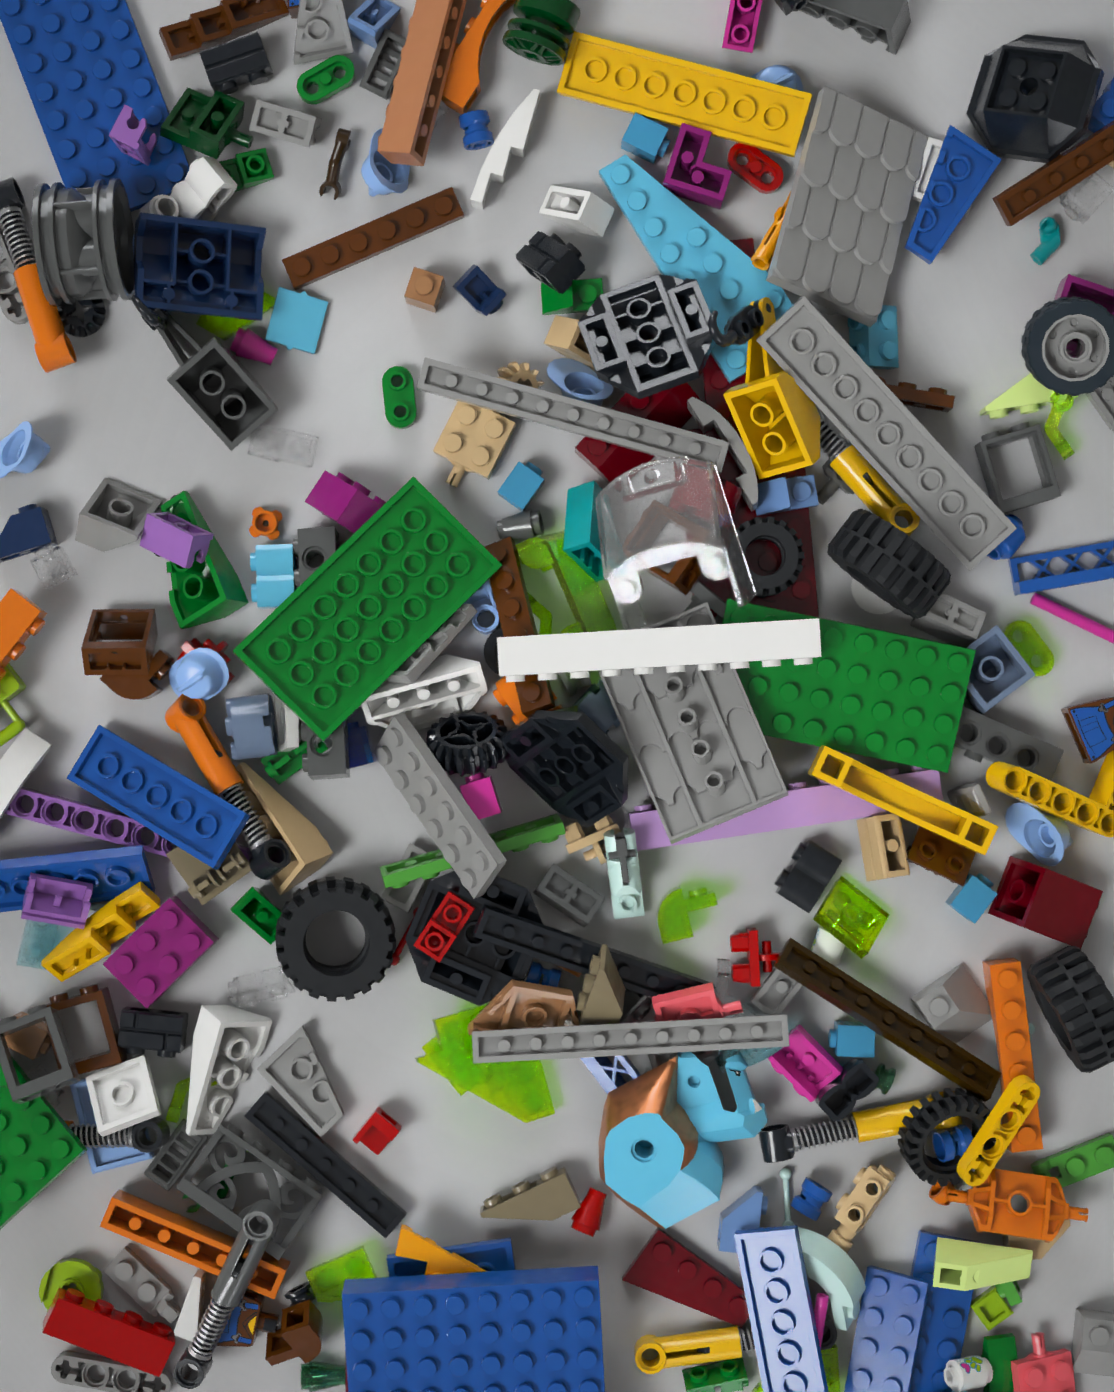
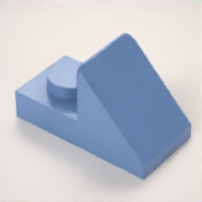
(786, 495)

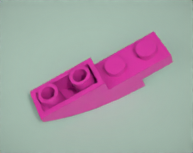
(741, 25)

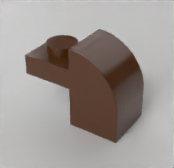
(141, 686)
(298, 1335)

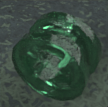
(886, 1078)

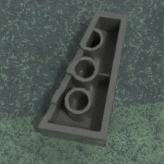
(870, 18)

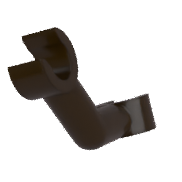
(342, 145)

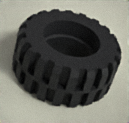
(889, 563)
(341, 979)
(1075, 1006)

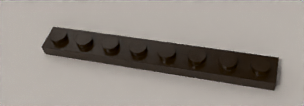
(887, 1020)

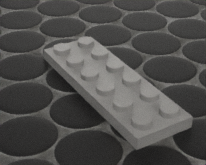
(439, 806)

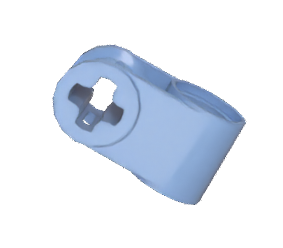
(484, 602)

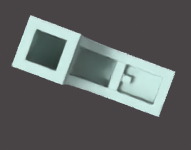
(835, 1274)

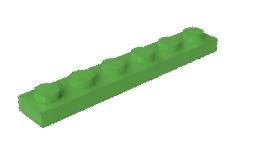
(513, 838)

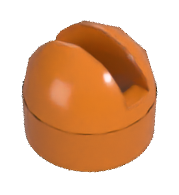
(938, 1193)

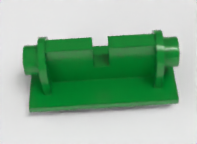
(288, 763)
(727, 1374)

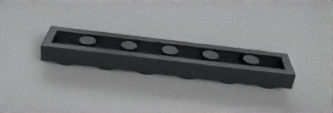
(325, 1164)

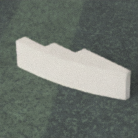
(510, 141)

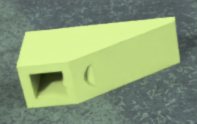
(1023, 396)
(977, 1265)

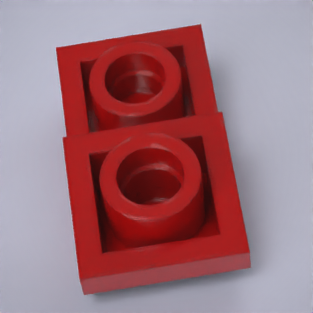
(444, 926)

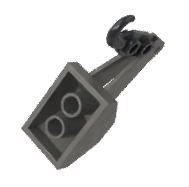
(213, 382)

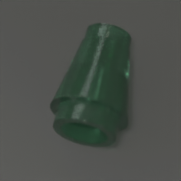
(321, 1375)

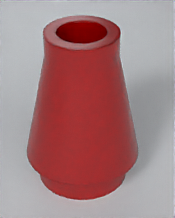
(589, 1216)

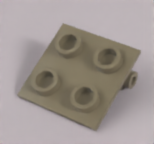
(204, 880)

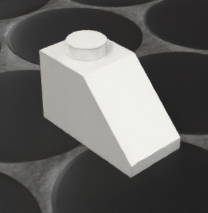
(577, 210)

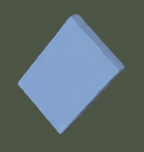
(103, 1158)

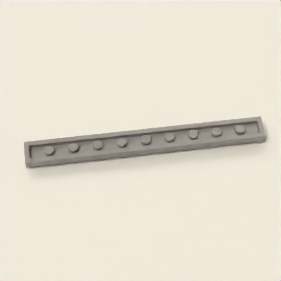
(568, 414)
(630, 1038)

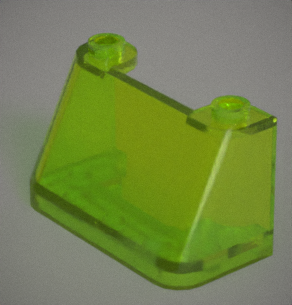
(578, 587)

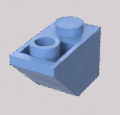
(741, 1215)

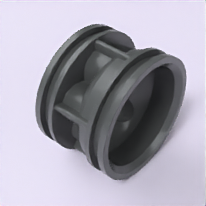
(83, 242)

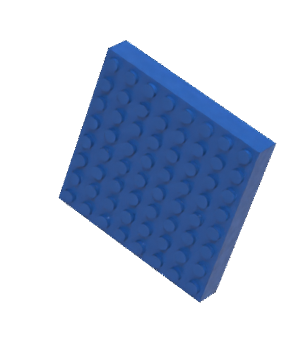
(475, 1332)

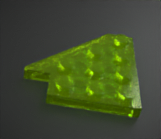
(510, 1086)

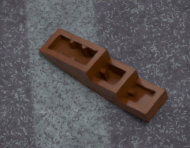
(219, 25)

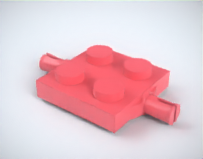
(693, 1003)
(1043, 1369)

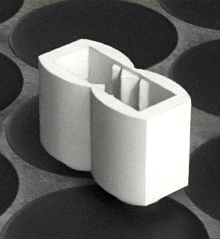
(203, 190)

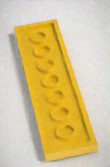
(685, 93)

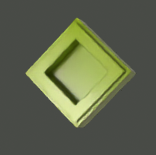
(991, 1308)

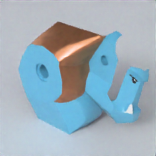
(664, 1136)

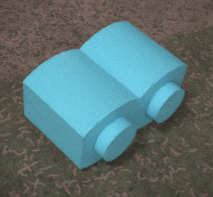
(274, 574)

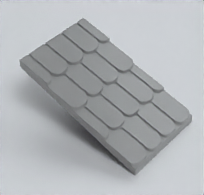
(847, 207)
(695, 740)

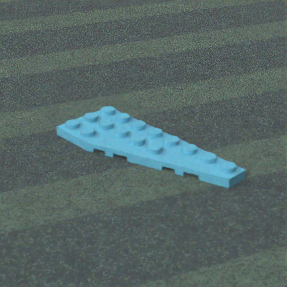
(692, 249)

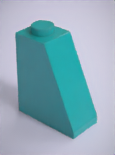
(582, 530)

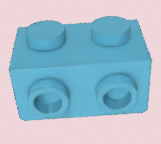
(877, 343)

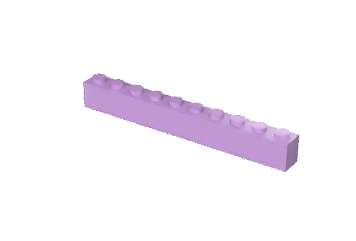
(800, 808)

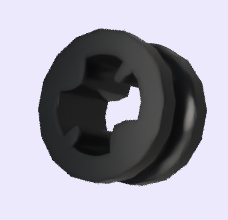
(300, 1294)

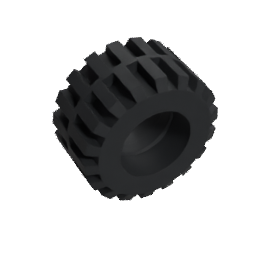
(789, 548)

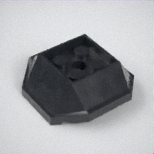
(1049, 119)
(655, 309)
(569, 763)
(469, 967)

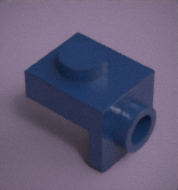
(480, 291)

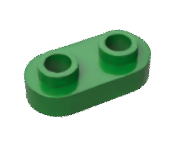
(324, 77)
(399, 397)

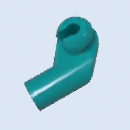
(1049, 239)

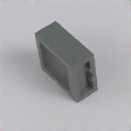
(1043, 463)
(46, 1084)

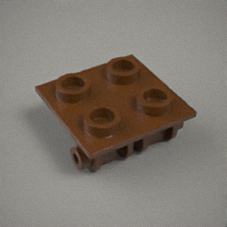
(940, 856)

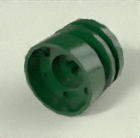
(541, 30)

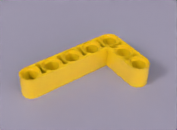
(1090, 813)

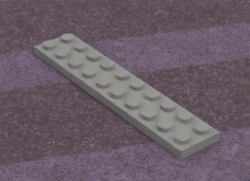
(886, 433)

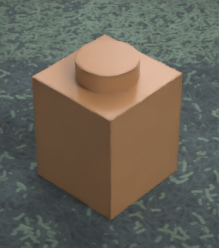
(424, 289)
(31, 1040)

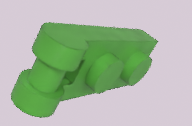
(1079, 1161)

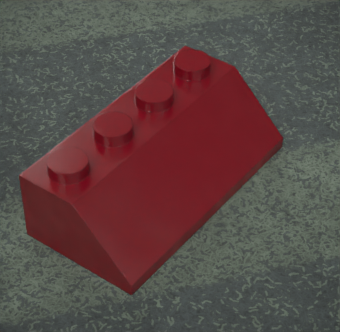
(663, 407)

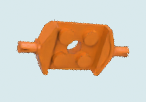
(993, 1212)

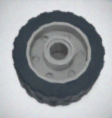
(1046, 343)

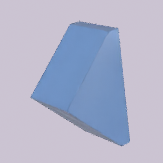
(371, 19)

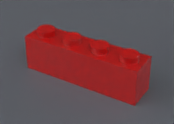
(109, 1331)

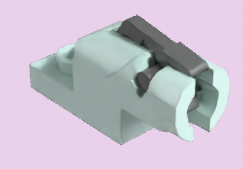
(624, 874)

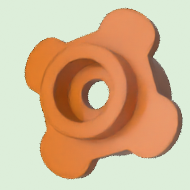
(261, 515)

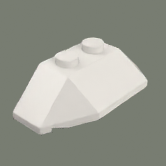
(444, 688)

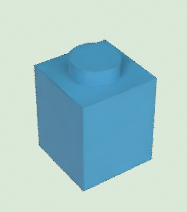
(645, 138)
(522, 485)
(973, 897)
(852, 1039)

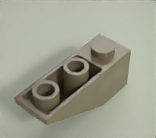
(601, 991)
(540, 1200)

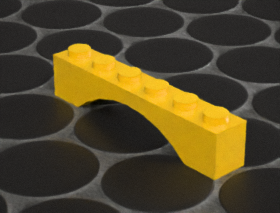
(902, 800)

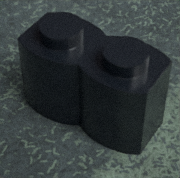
(807, 875)
(852, 1084)

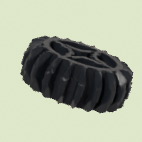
(467, 742)

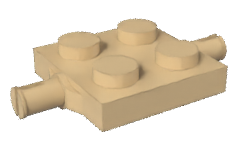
(473, 441)

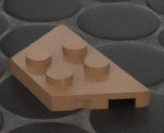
(527, 1006)

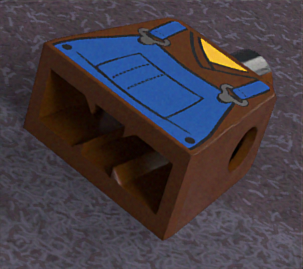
(1092, 728)
(247, 1321)

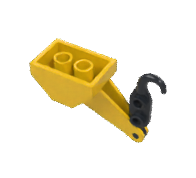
(769, 409)

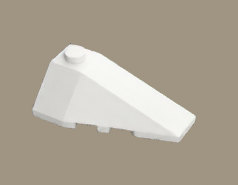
(221, 1052)

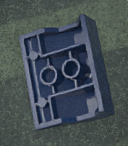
(199, 266)

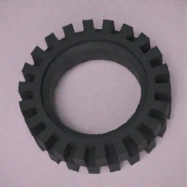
(926, 1119)

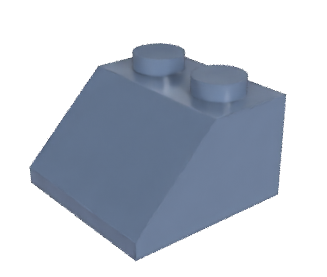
(995, 670)

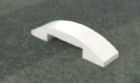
(18, 763)

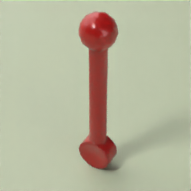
(396, 959)

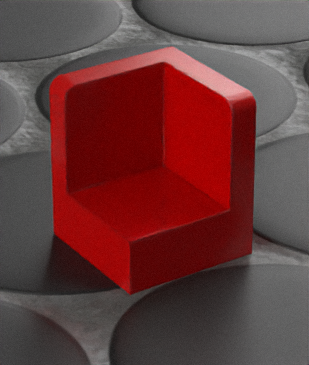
(377, 1131)

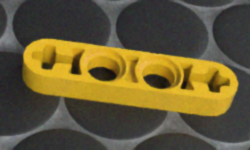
(994, 1129)

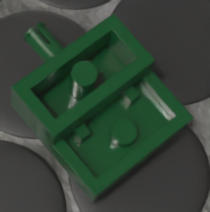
(206, 122)

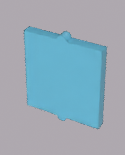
(296, 320)

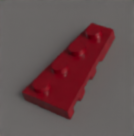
(684, 1277)

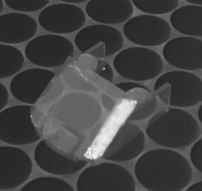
(662, 516)

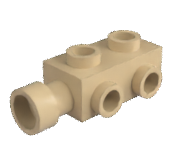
(862, 1198)

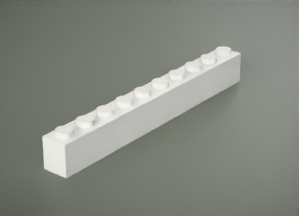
(658, 648)

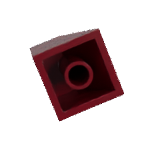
(1045, 902)

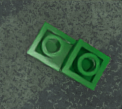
(249, 168)
(1000, 1352)

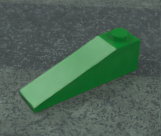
(206, 589)

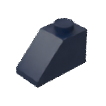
(26, 533)

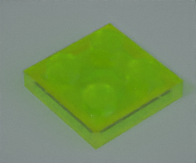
(851, 917)

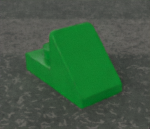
(575, 299)
(258, 913)

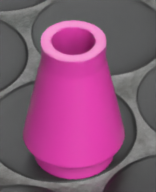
(252, 346)

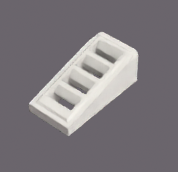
(192, 1308)

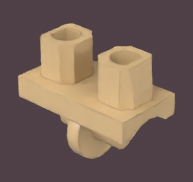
(577, 839)

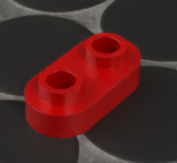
(757, 165)

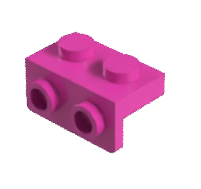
(805, 1064)

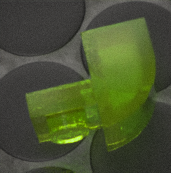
(673, 912)

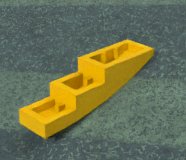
(101, 930)

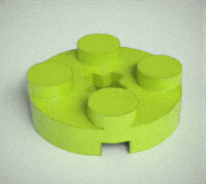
(68, 1271)

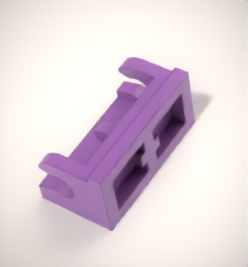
(128, 134)
(175, 539)
(57, 901)

